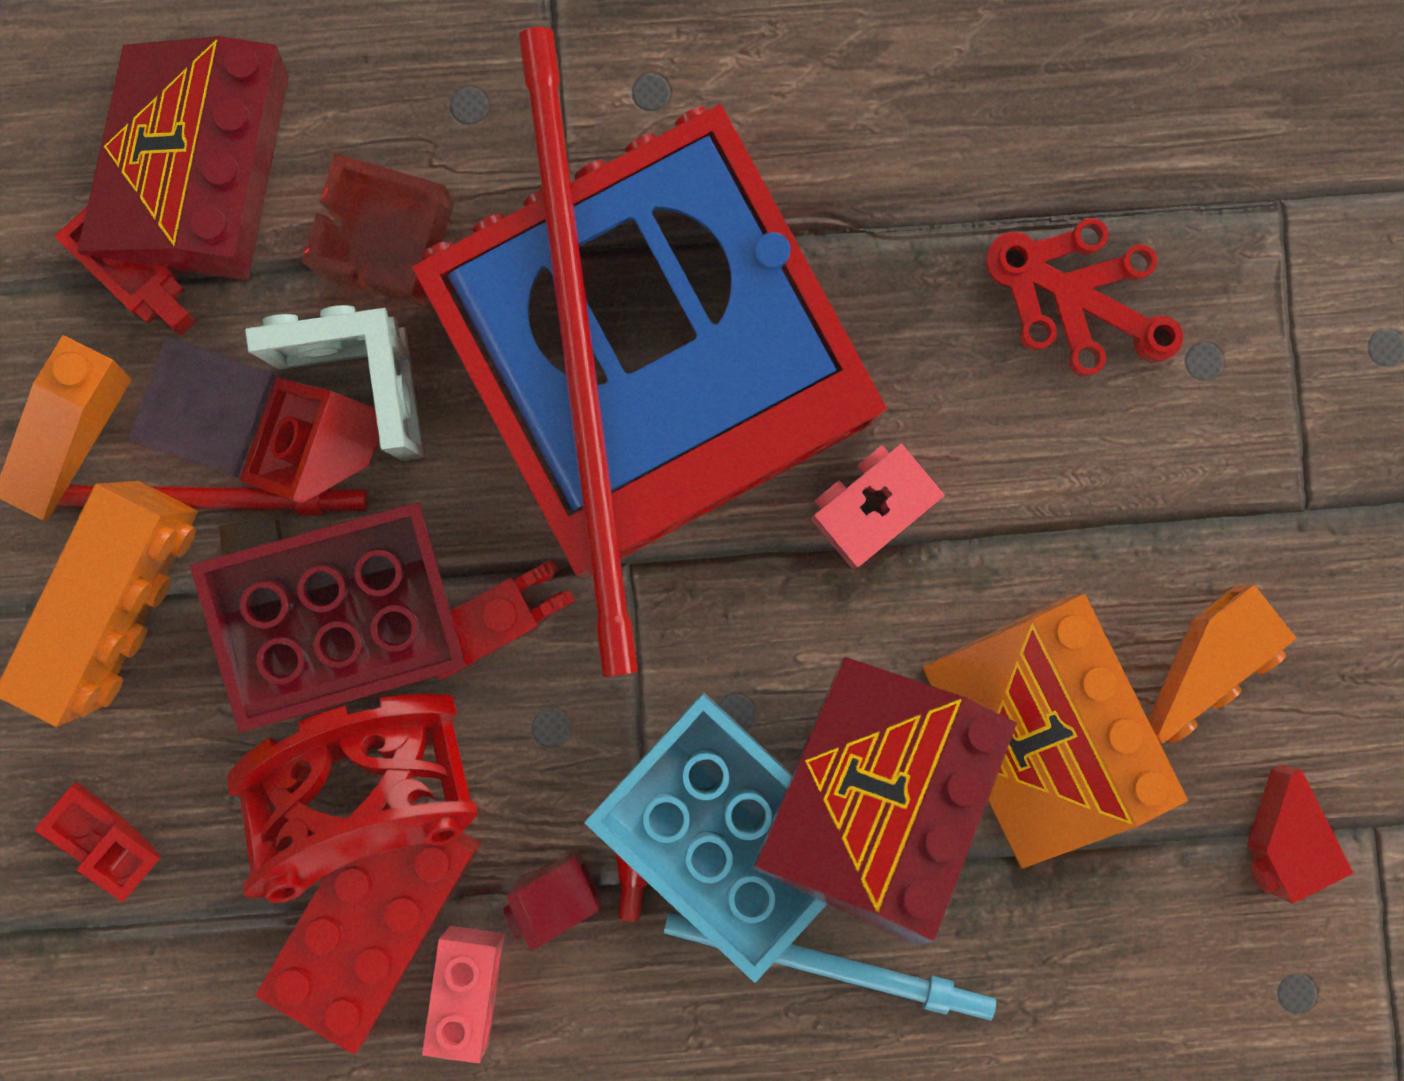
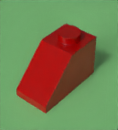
(1293, 840)

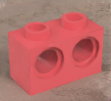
(463, 994)

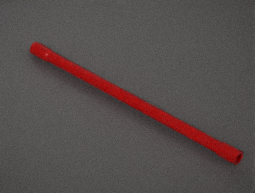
(542, 82)

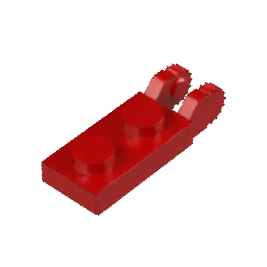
(504, 614)

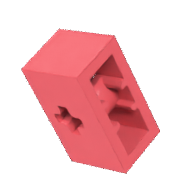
(907, 494)

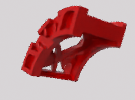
(321, 842)

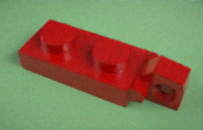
(140, 287)

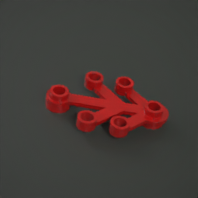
(1076, 293)

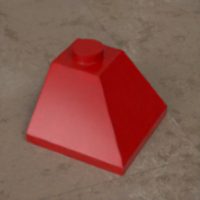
(309, 441)

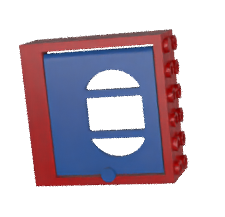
(766, 347)

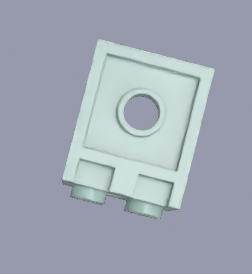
(345, 336)

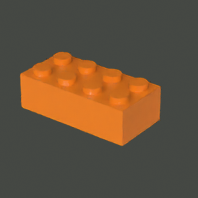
(97, 602)

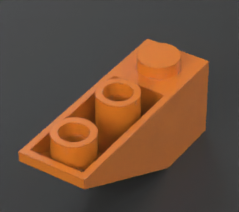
(1219, 652)

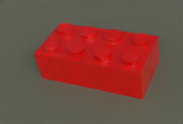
(363, 938)

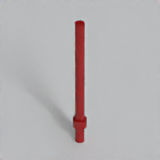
(242, 499)

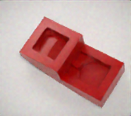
(100, 839)

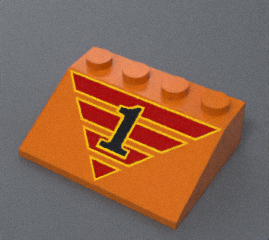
(1081, 742)

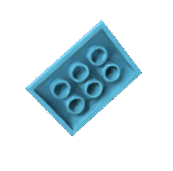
(693, 830)

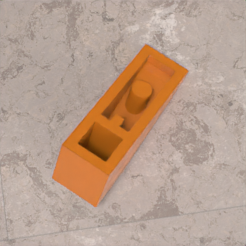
(60, 426)

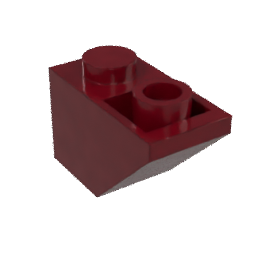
(551, 900)

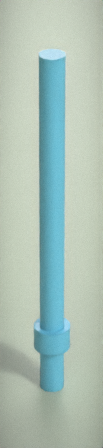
(935, 993)

